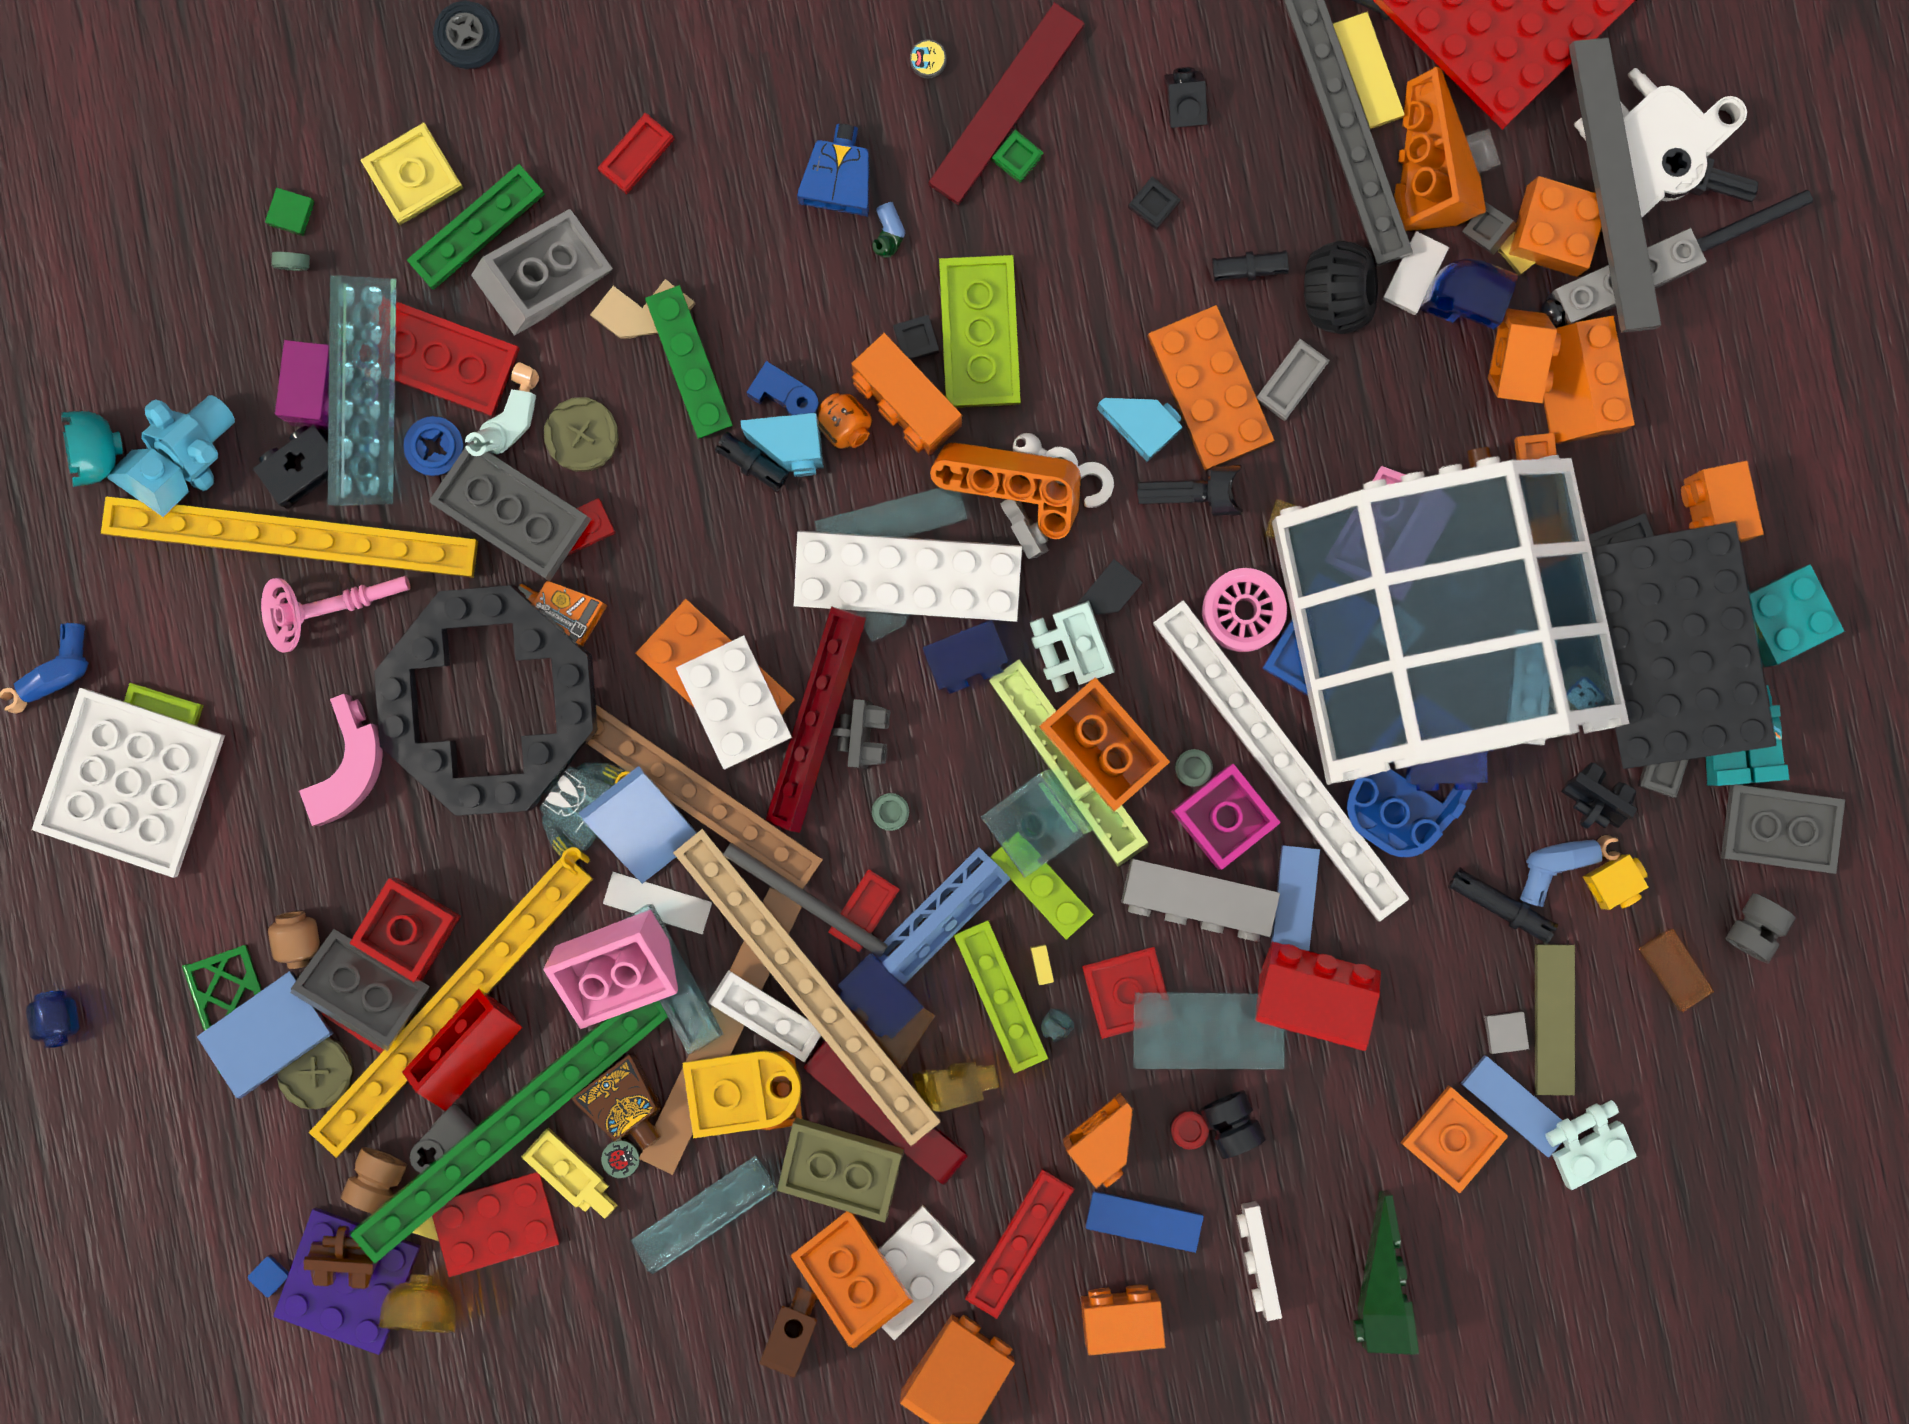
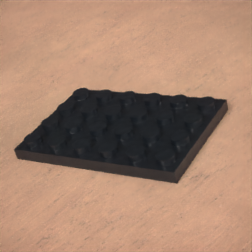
(1684, 645)

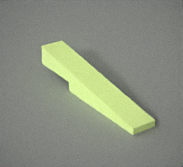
(1031, 709)

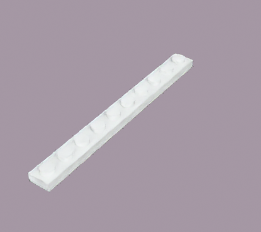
(1280, 761)

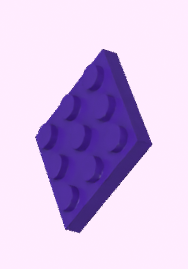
(339, 1309)

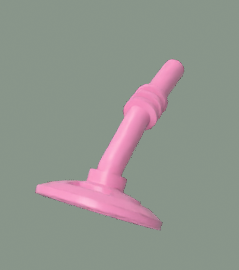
(285, 615)

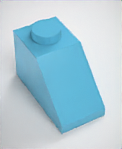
(1142, 423)
(150, 479)

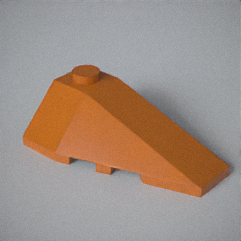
(1438, 169)

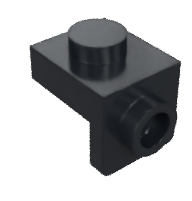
(1186, 97)

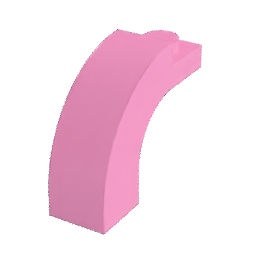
(358, 769)

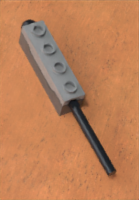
(1668, 262)

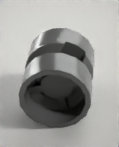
(1760, 928)

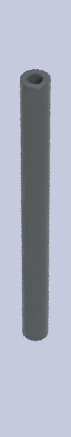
(805, 900)

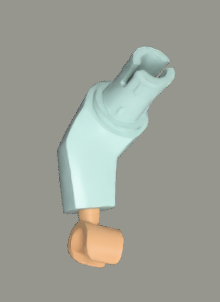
(506, 428)

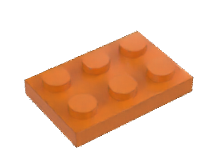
(851, 1278)

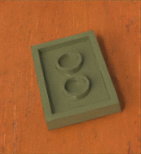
(840, 1169)

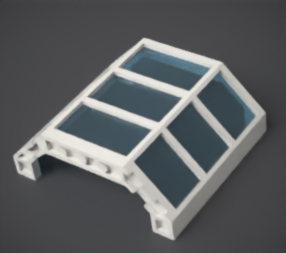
(1448, 615)

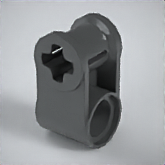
(442, 1136)

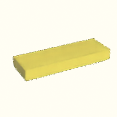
(1368, 70)

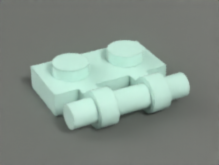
(1082, 642)
(1594, 1154)

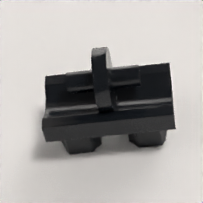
(1598, 802)

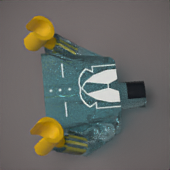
(566, 799)

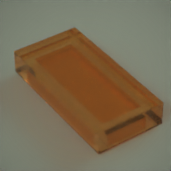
(1676, 970)

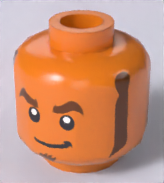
(844, 420)

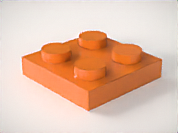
(1454, 1139)

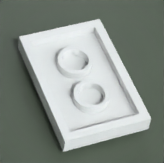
(734, 702)
(925, 1262)

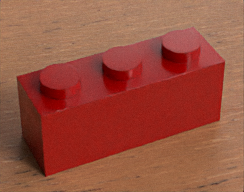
(461, 1050)

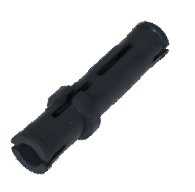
(1517, 914)

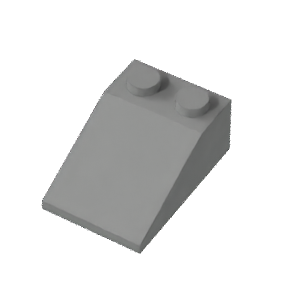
(540, 271)

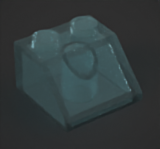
(1036, 823)

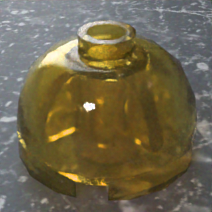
(418, 1307)

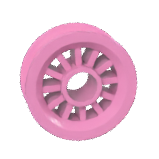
(1249, 577)

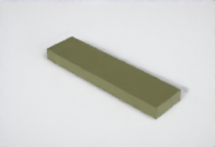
(1554, 1019)

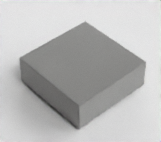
(1506, 1032)

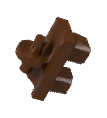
(342, 1255)

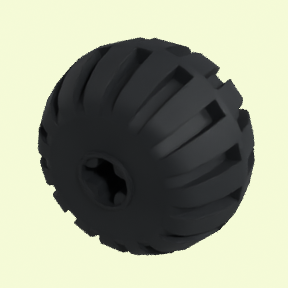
(1341, 287)

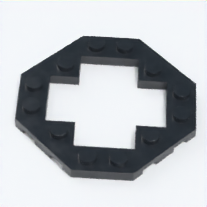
(427, 647)

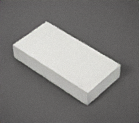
(1415, 273)

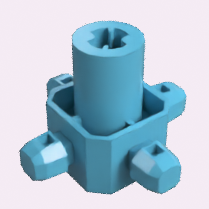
(188, 437)

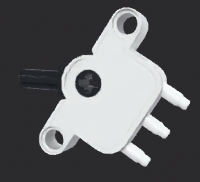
(1675, 130)

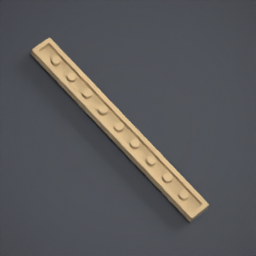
(807, 987)

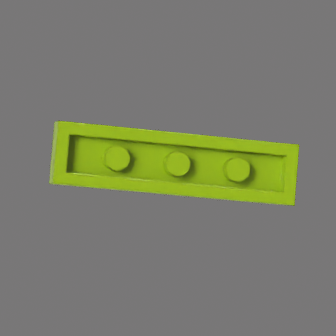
(1001, 996)

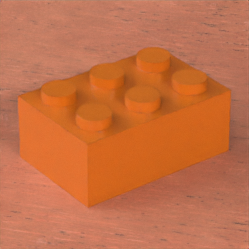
(905, 395)

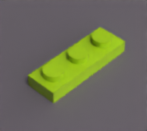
(1047, 894)

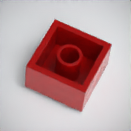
(405, 929)

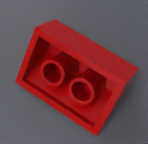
(1318, 995)

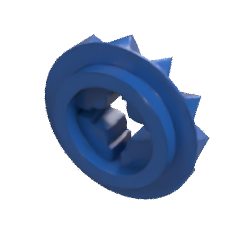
(431, 429)

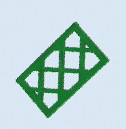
(202, 998)

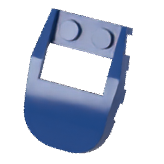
(1398, 816)

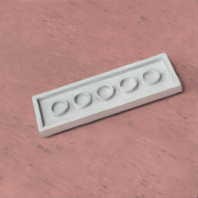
(907, 575)

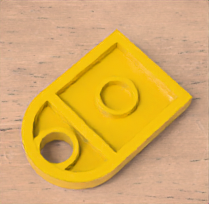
(737, 1092)

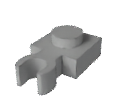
(1025, 529)

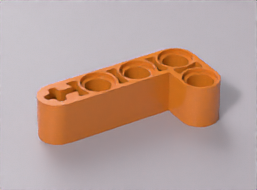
(961, 470)

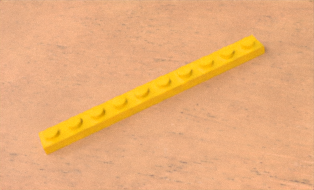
(292, 537)
(482, 971)

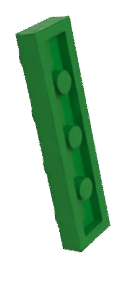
(475, 227)
(688, 361)

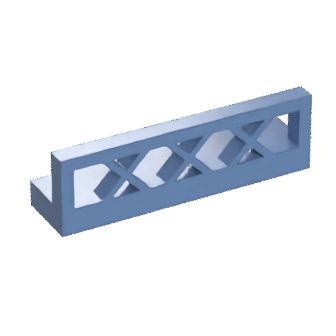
(946, 919)

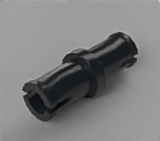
(1250, 266)
(752, 461)

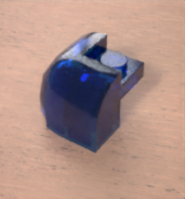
(1471, 291)

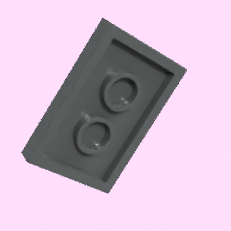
(1783, 829)
(359, 991)

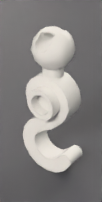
(1034, 447)

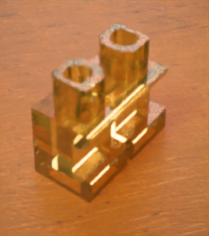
(955, 1086)

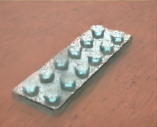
(361, 390)

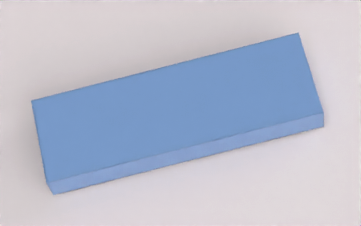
(1297, 896)
(1512, 1103)

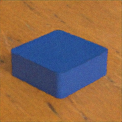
(268, 1276)

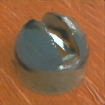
(1056, 1025)

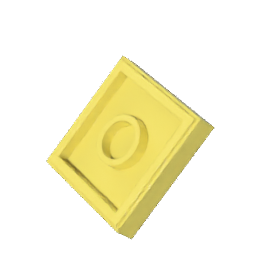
(411, 173)

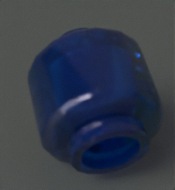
(52, 1018)

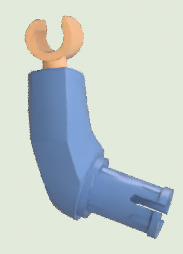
(1561, 858)

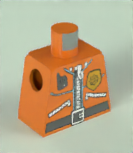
(568, 608)

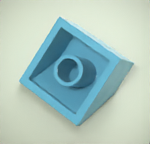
(788, 441)

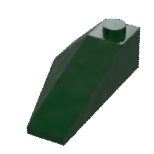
(1385, 1313)

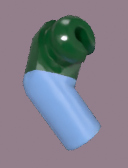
(892, 232)

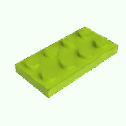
(979, 331)

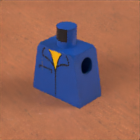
(837, 174)

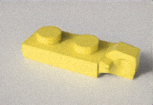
(569, 1173)

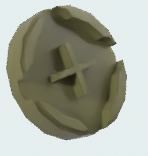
(581, 434)
(318, 1076)

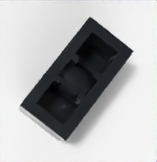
(278, 466)

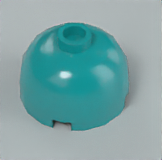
(90, 446)

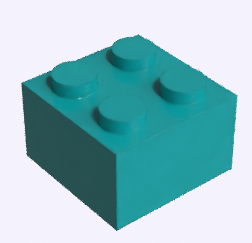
(1792, 616)

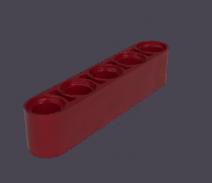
(933, 1152)

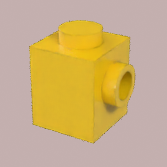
(1617, 882)

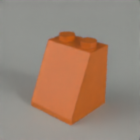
(957, 1375)

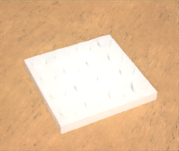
(128, 782)

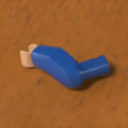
(53, 674)

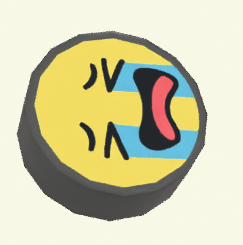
(928, 59)

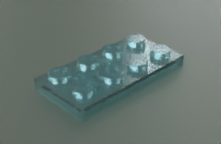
(1203, 1032)

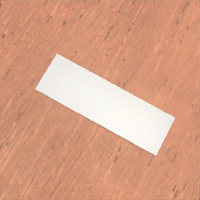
(672, 906)

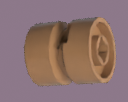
(376, 1175)

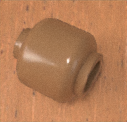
(294, 939)

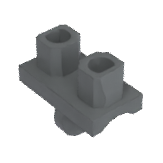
(861, 750)

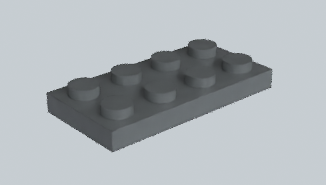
(510, 511)

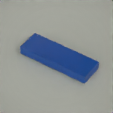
(1144, 1221)

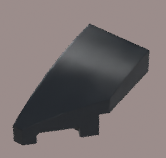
(1111, 589)

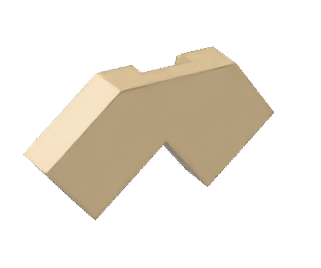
(625, 316)

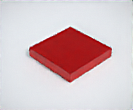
(1113, 986)

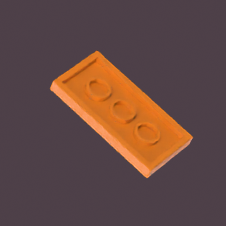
(1210, 388)
(685, 637)

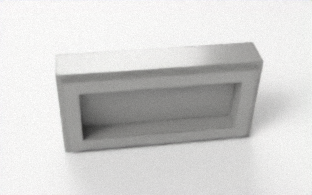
(1292, 379)

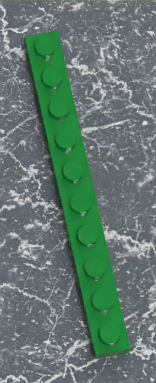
(504, 1129)

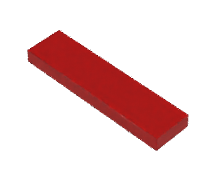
(1019, 1243)

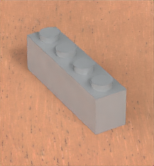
(1200, 898)

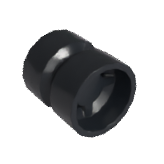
(1233, 1124)

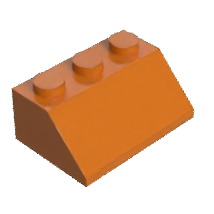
(1588, 383)
(1104, 744)
(1102, 1142)

